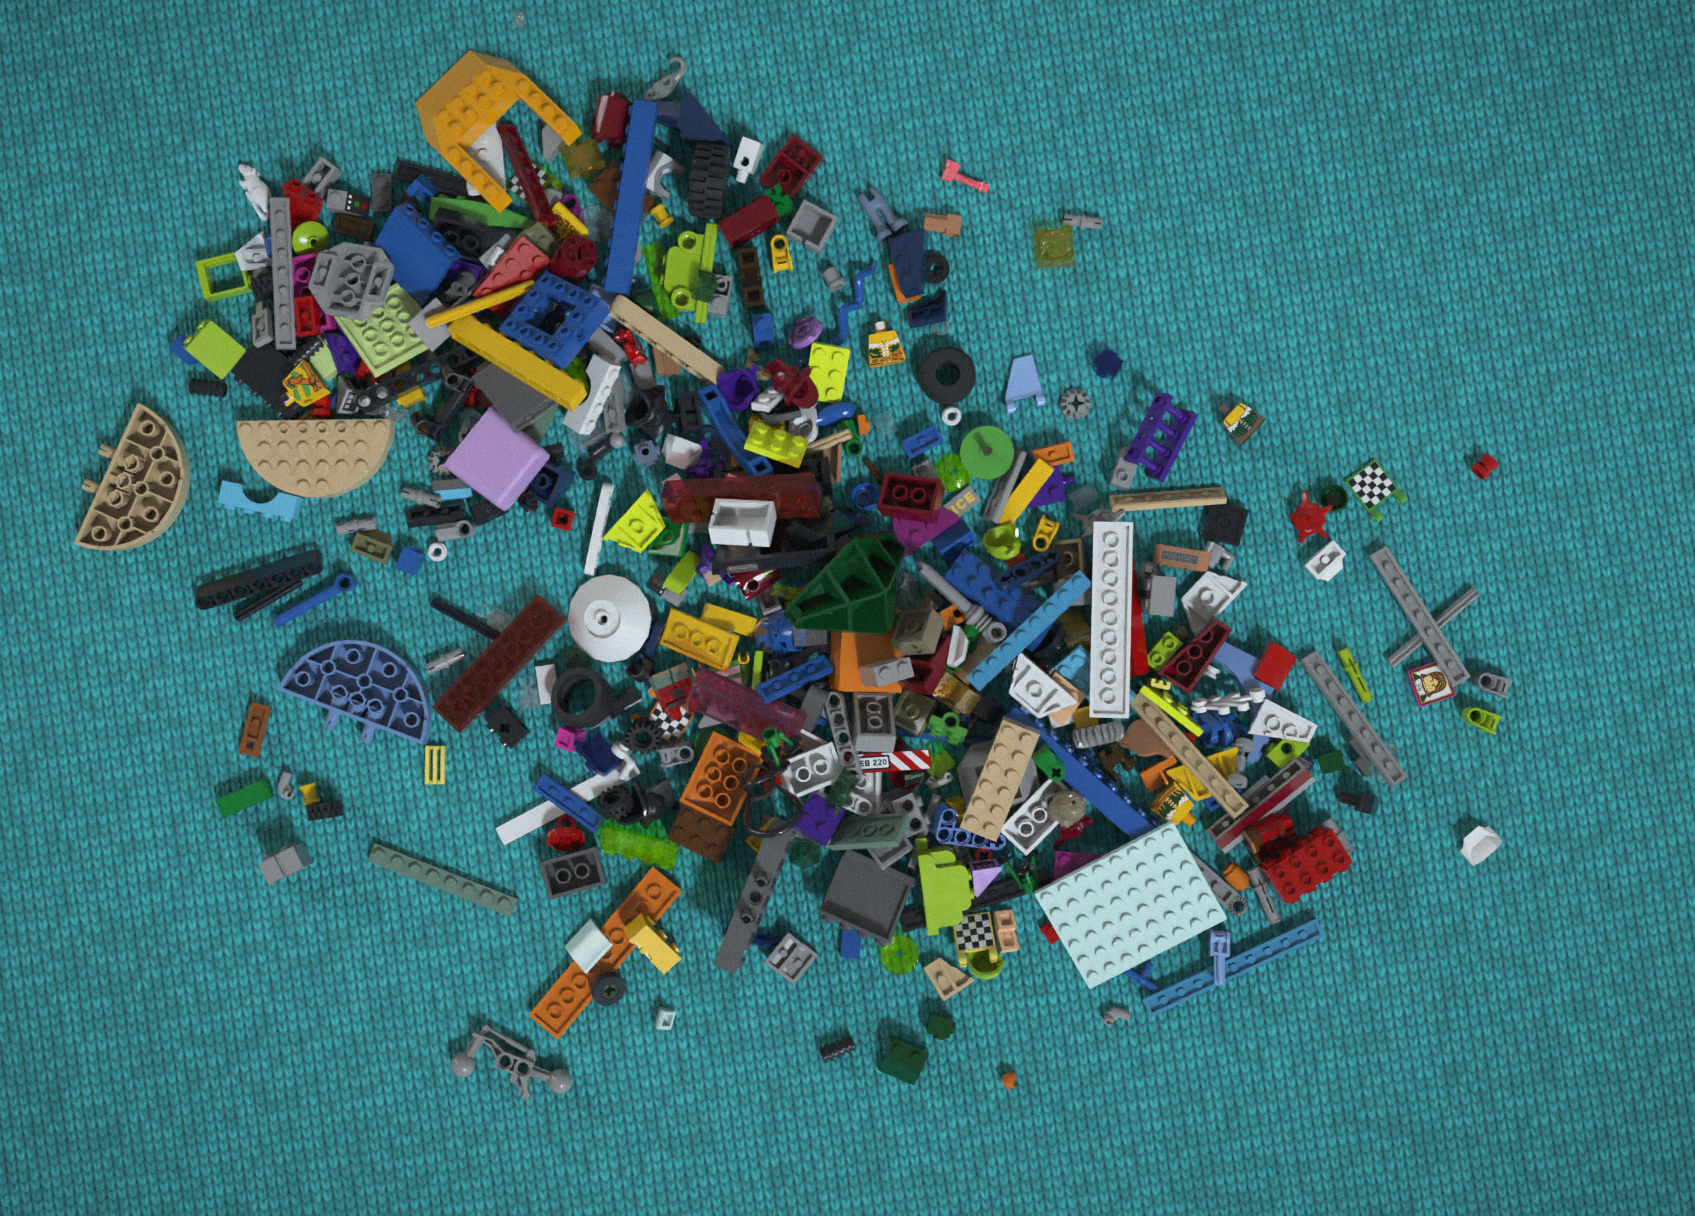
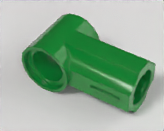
(849, 424)

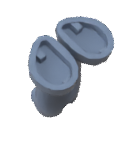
(879, 203)

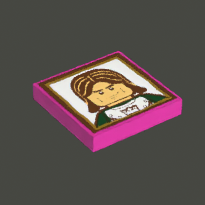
(1429, 684)

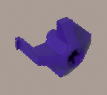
(706, 464)
(706, 565)

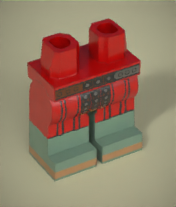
(672, 690)

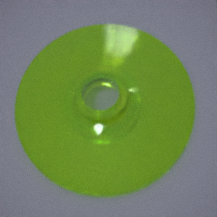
(957, 482)
(902, 964)

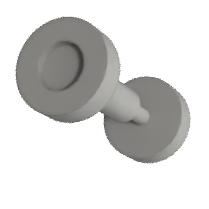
(1237, 780)

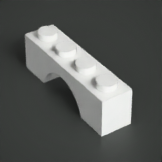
(602, 376)

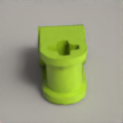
(1483, 721)

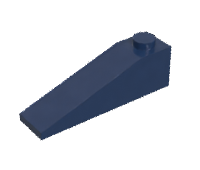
(552, 482)

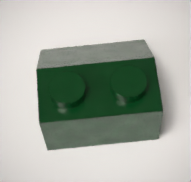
(903, 1059)

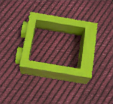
(206, 282)

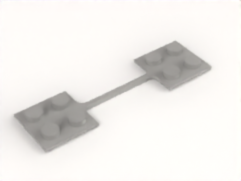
(435, 336)

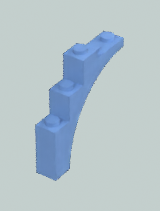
(1241, 667)

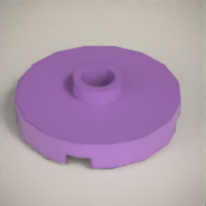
(805, 332)

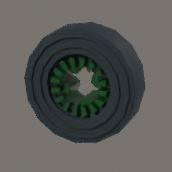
(613, 994)

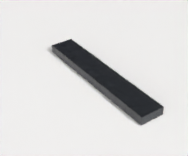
(445, 182)

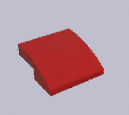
(1274, 666)

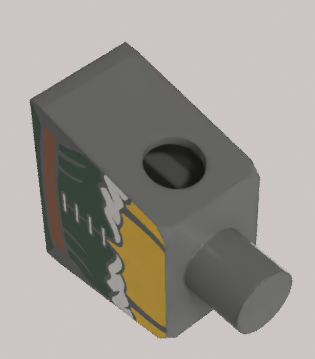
(1239, 422)

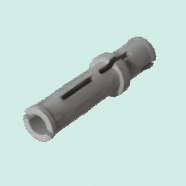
(1263, 895)

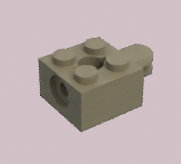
(918, 629)

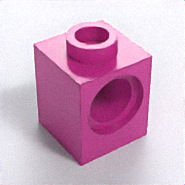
(566, 736)

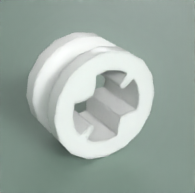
(1211, 672)

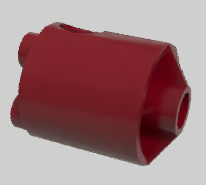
(611, 119)
(573, 259)
(755, 582)

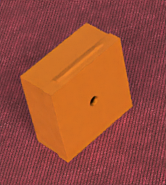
(854, 650)

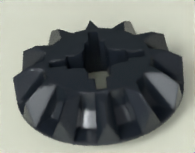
(940, 262)
(528, 500)

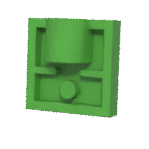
(938, 727)

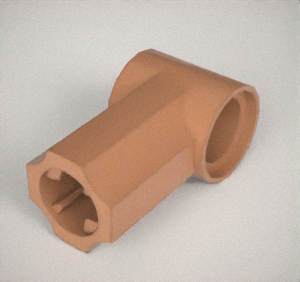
(948, 225)

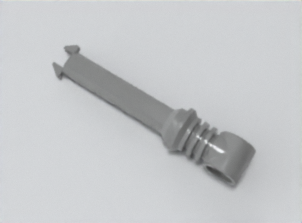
(972, 613)

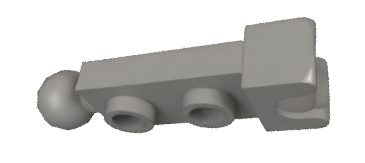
(614, 415)

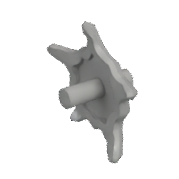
(1101, 515)

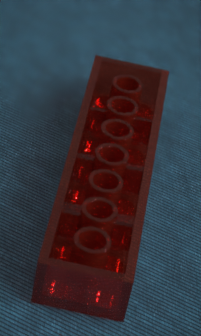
(694, 498)
(500, 664)

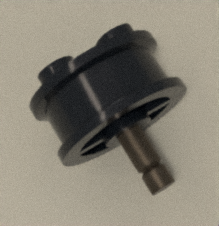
(984, 711)

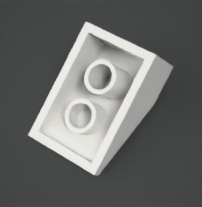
(811, 770)

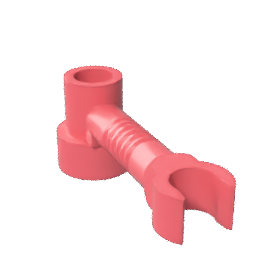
(951, 172)

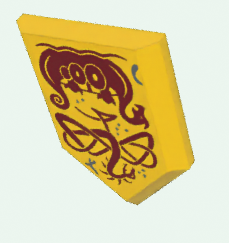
(566, 224)

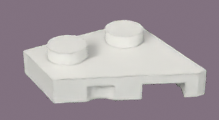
(254, 254)

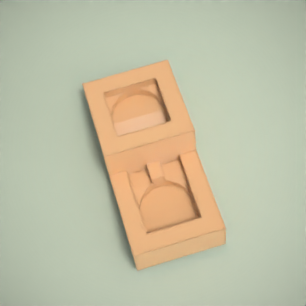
(1005, 931)

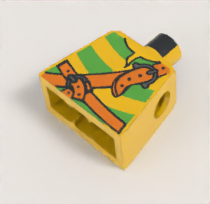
(304, 386)

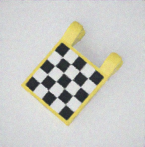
(974, 935)

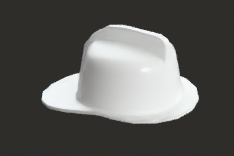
(805, 425)

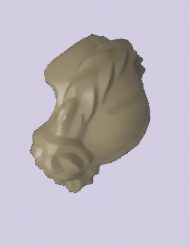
(1063, 810)

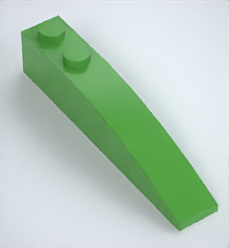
(481, 212)

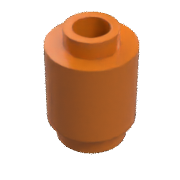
(1235, 876)

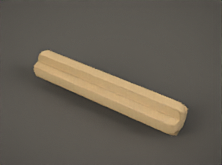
(828, 442)

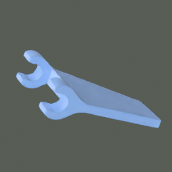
(1023, 383)

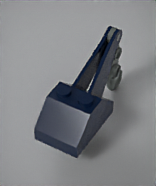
(684, 117)

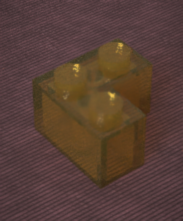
(1075, 630)
(956, 694)

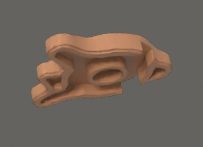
(1144, 741)

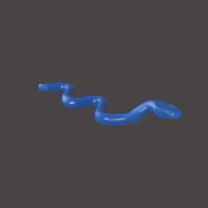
(844, 310)

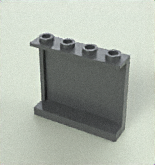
(512, 397)
(866, 897)

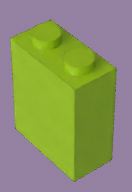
(214, 348)

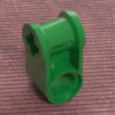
(1048, 760)

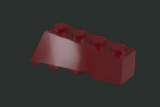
(1191, 662)

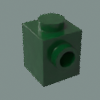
(940, 1025)

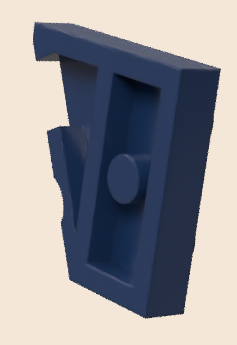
(929, 312)

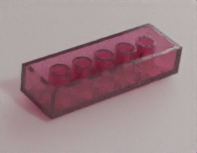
(741, 706)

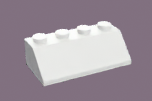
(1030, 822)

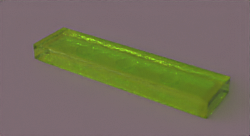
(654, 260)

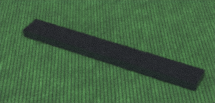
(990, 896)

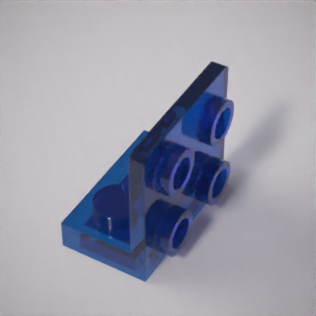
(598, 755)

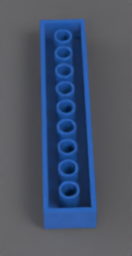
(1089, 779)

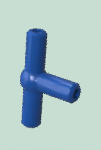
(1141, 978)

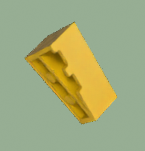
(653, 943)

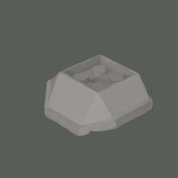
(339, 269)
(971, 767)

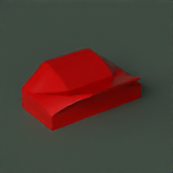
(307, 316)

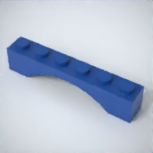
(720, 417)

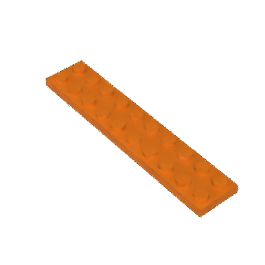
(573, 988)

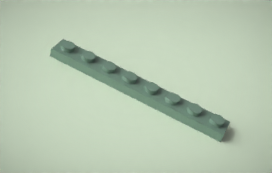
(443, 879)

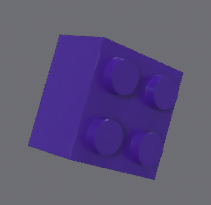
(818, 819)

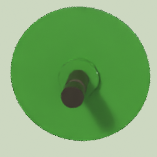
(987, 452)

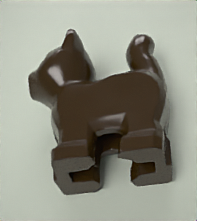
(1114, 757)

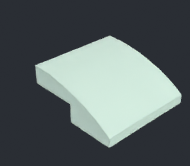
(588, 945)

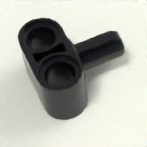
(485, 512)
(1363, 802)

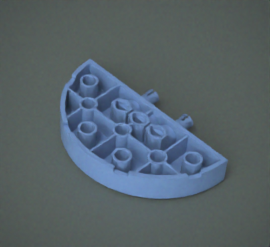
(366, 685)

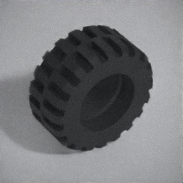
(709, 180)

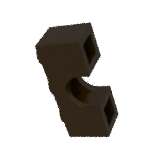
(751, 278)

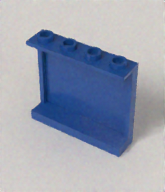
(416, 252)

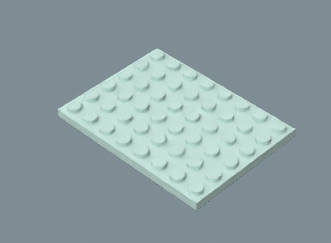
(1130, 904)

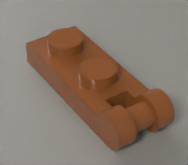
(255, 729)

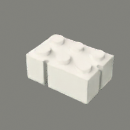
(742, 522)

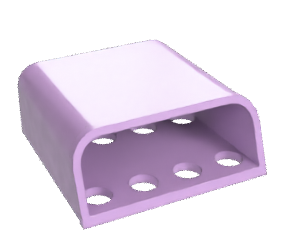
(497, 460)

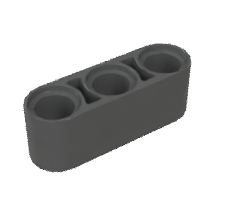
(813, 706)

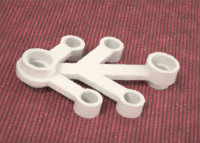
(1215, 702)

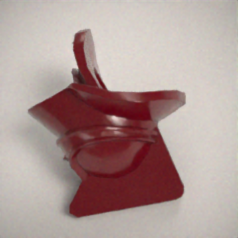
(788, 380)

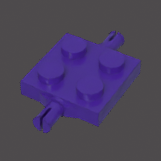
(343, 353)
(1052, 490)

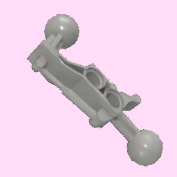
(464, 1063)

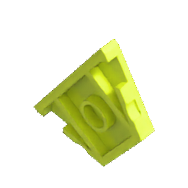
(638, 525)
(1176, 710)

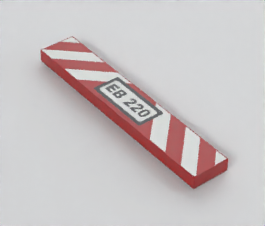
(893, 761)

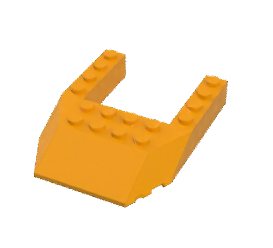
(470, 102)

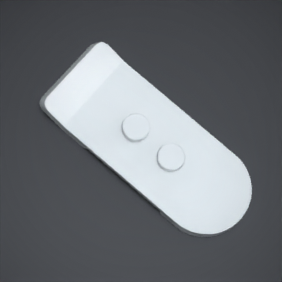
(489, 155)

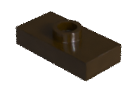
(354, 227)

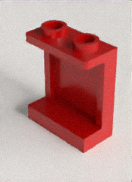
(304, 203)

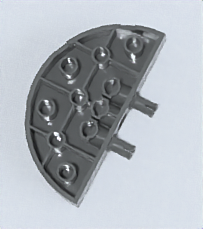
(754, 899)

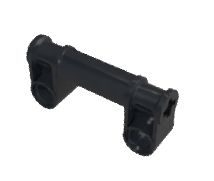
(432, 426)

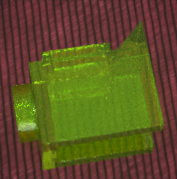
(941, 763)

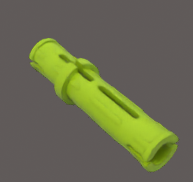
(1355, 675)

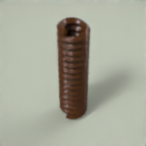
(874, 471)

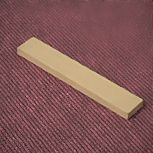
(1167, 499)

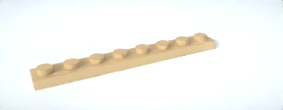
(1189, 755)

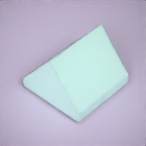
(664, 1018)

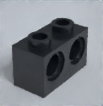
(688, 413)

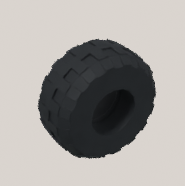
(947, 356)

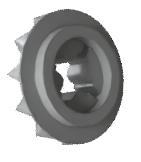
(1068, 409)
(434, 460)

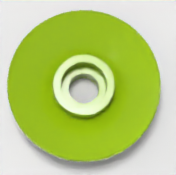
(305, 233)

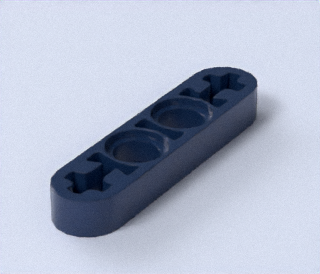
(1026, 568)

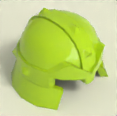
(1002, 541)
(982, 967)

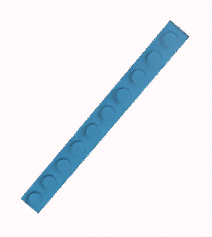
(1234, 966)

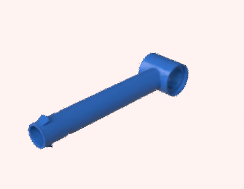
(316, 599)

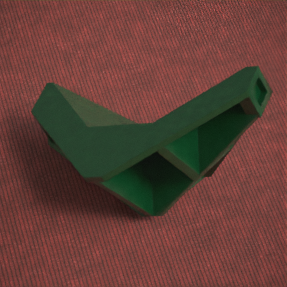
(853, 589)

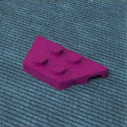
(917, 533)

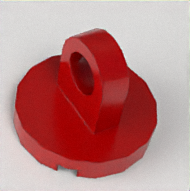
(565, 838)

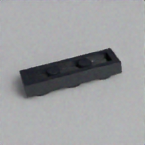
(432, 515)

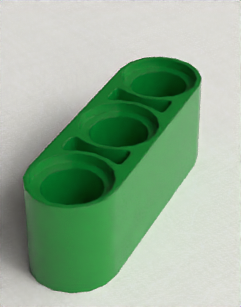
(244, 798)

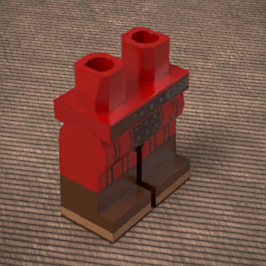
(1268, 836)

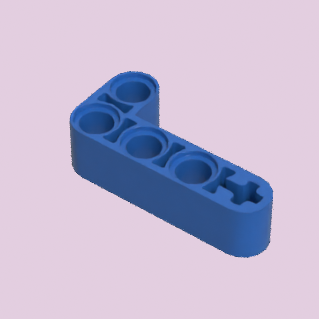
(952, 828)

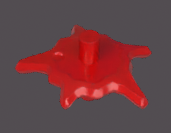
(1309, 518)

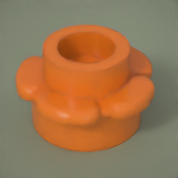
(1009, 1080)

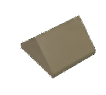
(1071, 558)

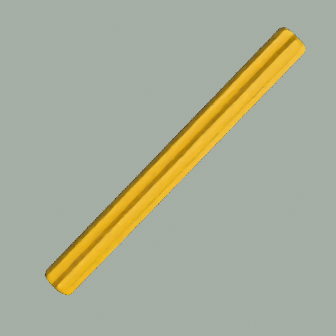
(479, 304)

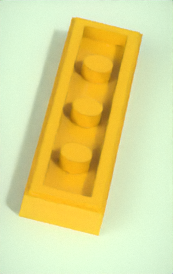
(1026, 491)

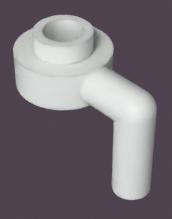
(621, 750)

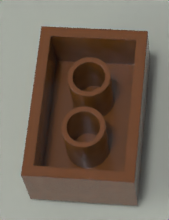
(605, 190)
(701, 833)

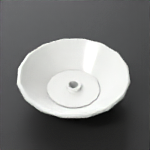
(626, 616)

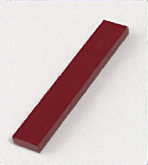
(526, 173)

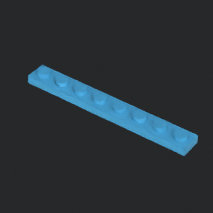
(1029, 630)

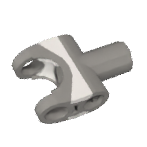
(660, 165)

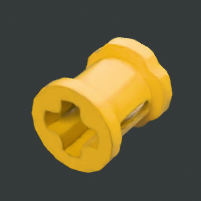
(661, 216)
(309, 793)

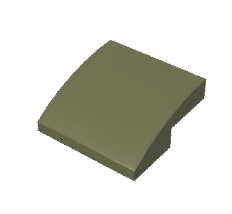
(541, 237)

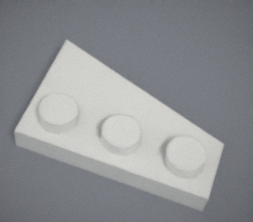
(1281, 723)

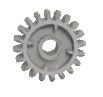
(1098, 734)

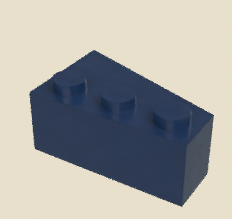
(909, 258)

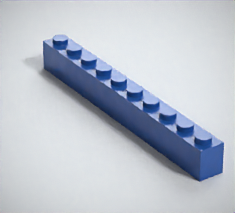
(631, 198)

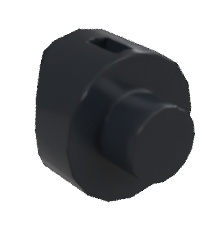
(640, 669)

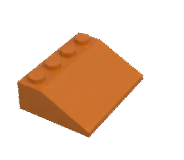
(718, 779)

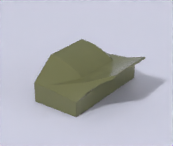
(373, 545)

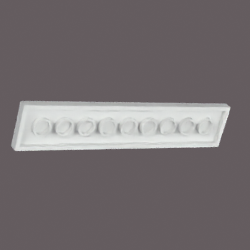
(1111, 619)

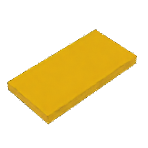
(699, 639)

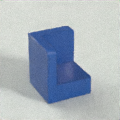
(422, 187)

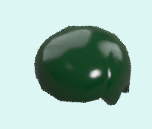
(1335, 496)

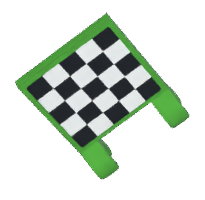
(1372, 487)

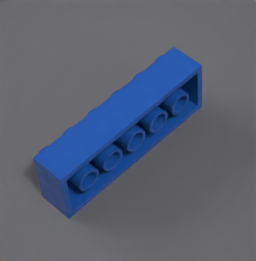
(977, 584)

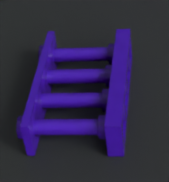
(1172, 443)

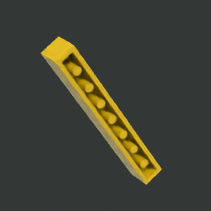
(518, 362)

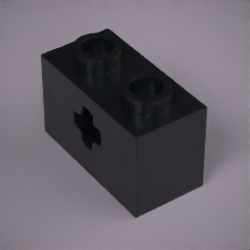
(505, 716)

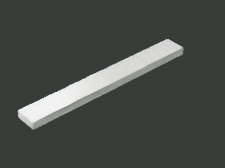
(548, 811)

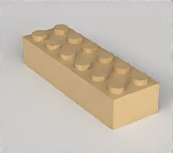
(1000, 778)

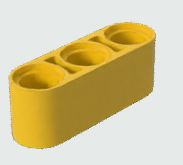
(728, 619)

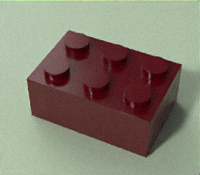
(748, 222)
(911, 497)

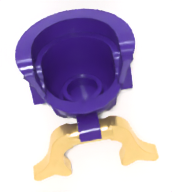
(740, 385)

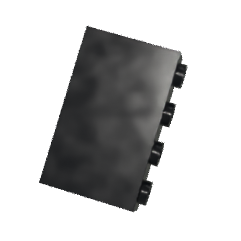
(264, 373)

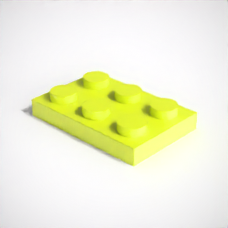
(829, 370)
(776, 444)

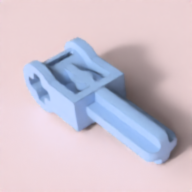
(1219, 949)

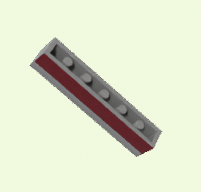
(1262, 803)

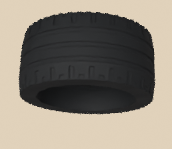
(567, 683)

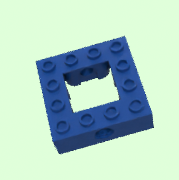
(571, 336)

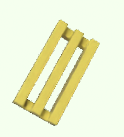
(1157, 684)
(428, 764)

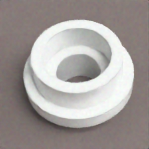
(955, 411)
(431, 551)

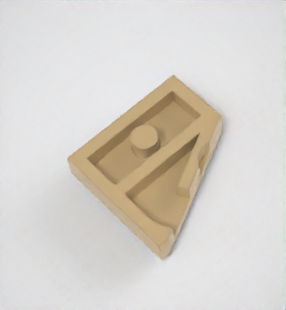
(946, 978)

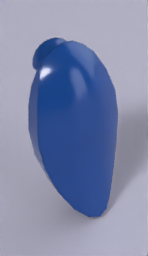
(836, 413)

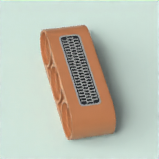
(1181, 558)

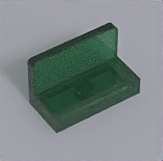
(842, 790)

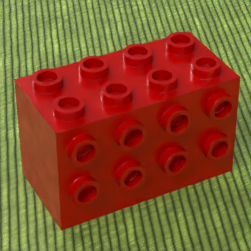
(1305, 864)

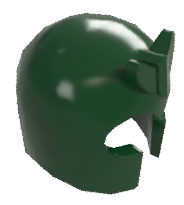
(645, 300)

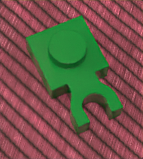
(781, 202)

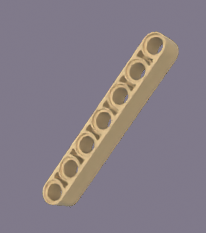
(665, 340)

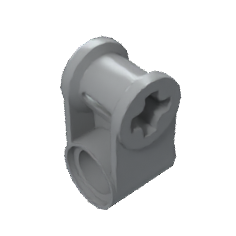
(1494, 684)
(671, 754)

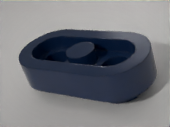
(652, 645)

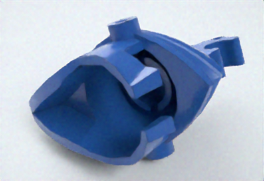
(779, 635)
(1218, 728)

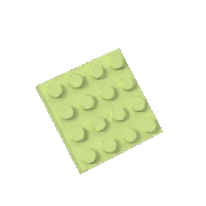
(384, 336)

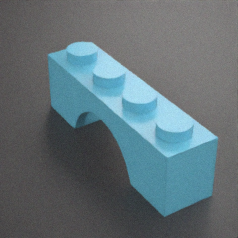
(237, 495)

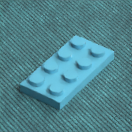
(1076, 670)

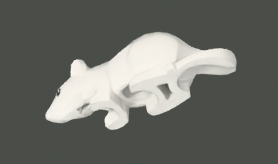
(257, 191)

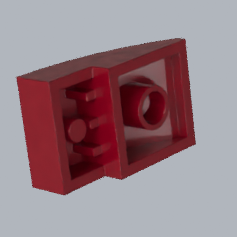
(792, 167)
(927, 668)

